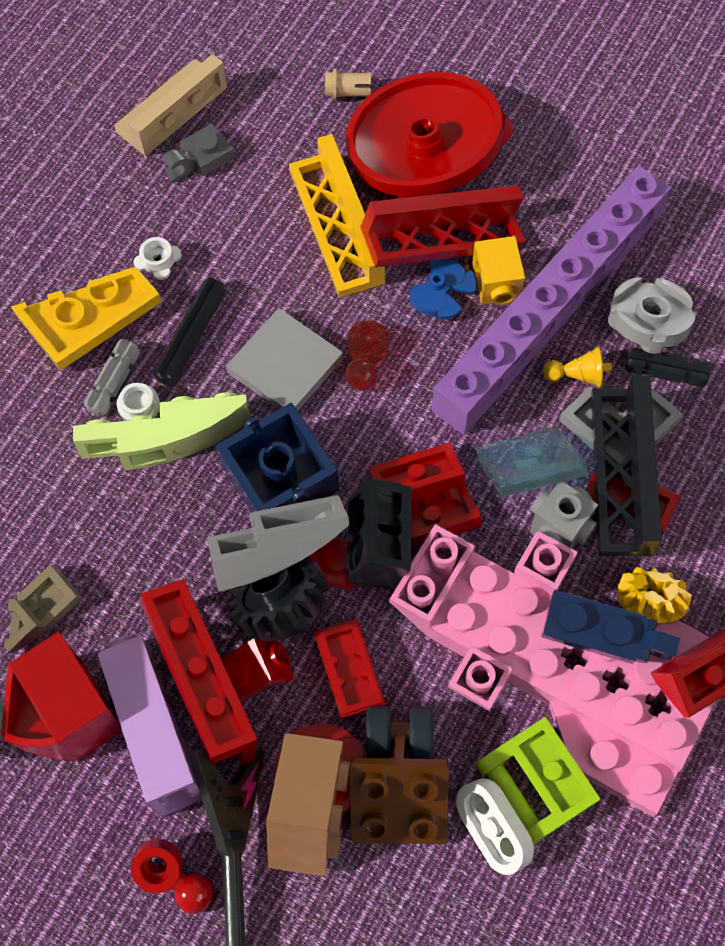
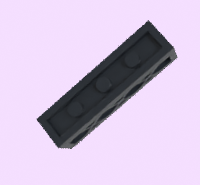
(642, 466)

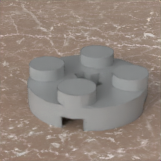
(652, 331)

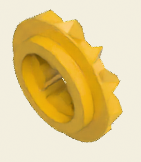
(663, 609)

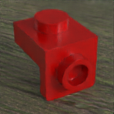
(257, 667)

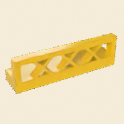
(348, 208)

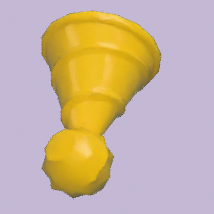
(585, 368)

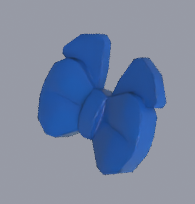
(433, 297)

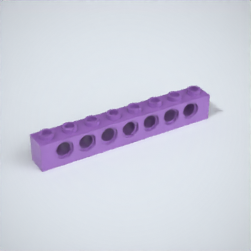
(549, 300)

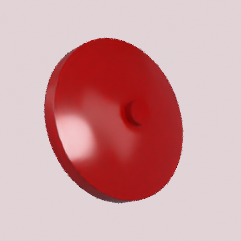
(424, 134)

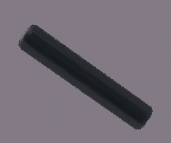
(189, 331)

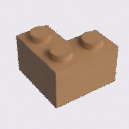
(302, 811)

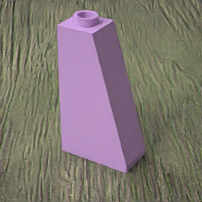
(149, 725)

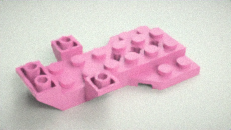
(498, 626)

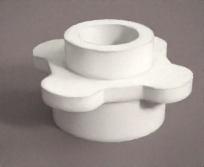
(155, 248)

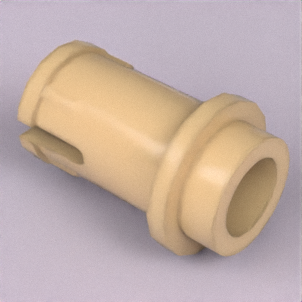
(344, 84)

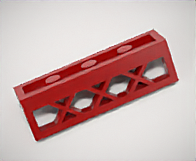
(438, 217)
(199, 673)

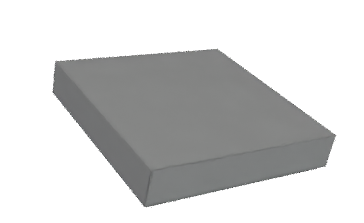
(284, 361)

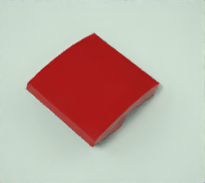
(437, 491)

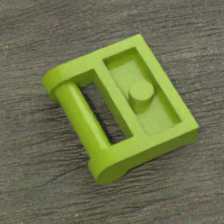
(551, 773)

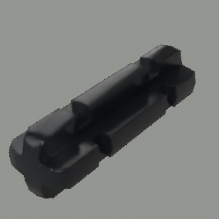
(668, 367)

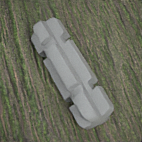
(111, 377)

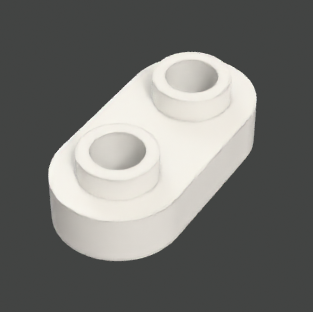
(495, 826)

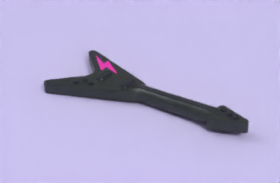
(229, 815)

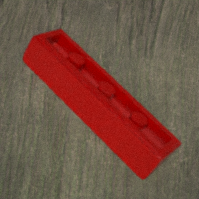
(695, 676)

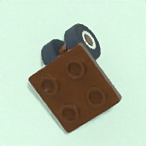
(398, 796)

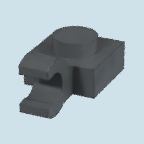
(200, 151)

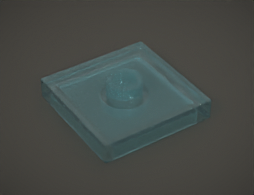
(531, 462)

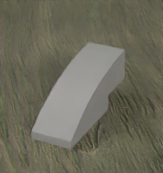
(275, 541)

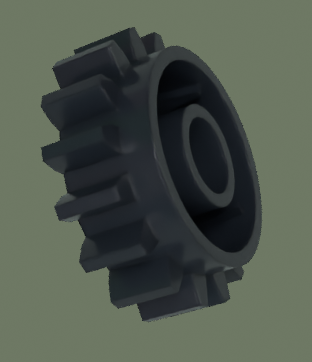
(281, 602)

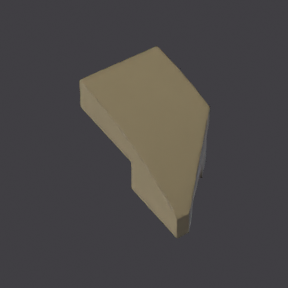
(40, 607)

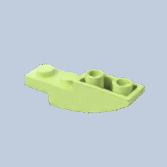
(182, 430)

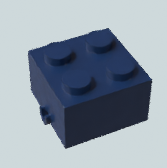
(277, 462)

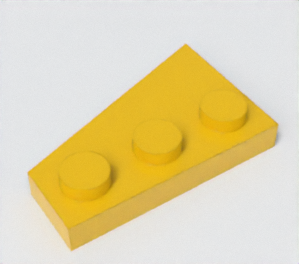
(84, 318)

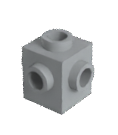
(564, 514)

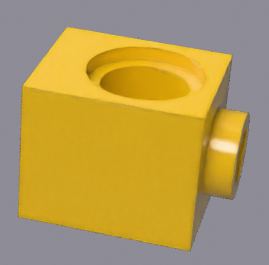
(498, 270)

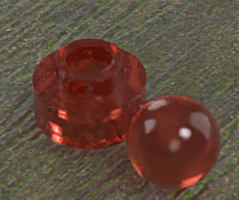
(362, 372)

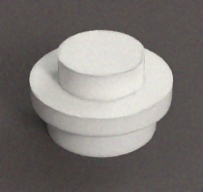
(138, 400)

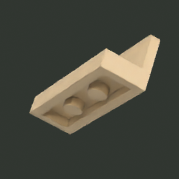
(172, 104)

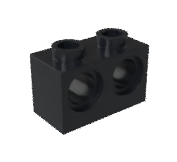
(379, 534)

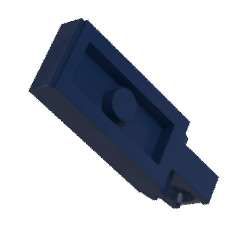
(605, 630)

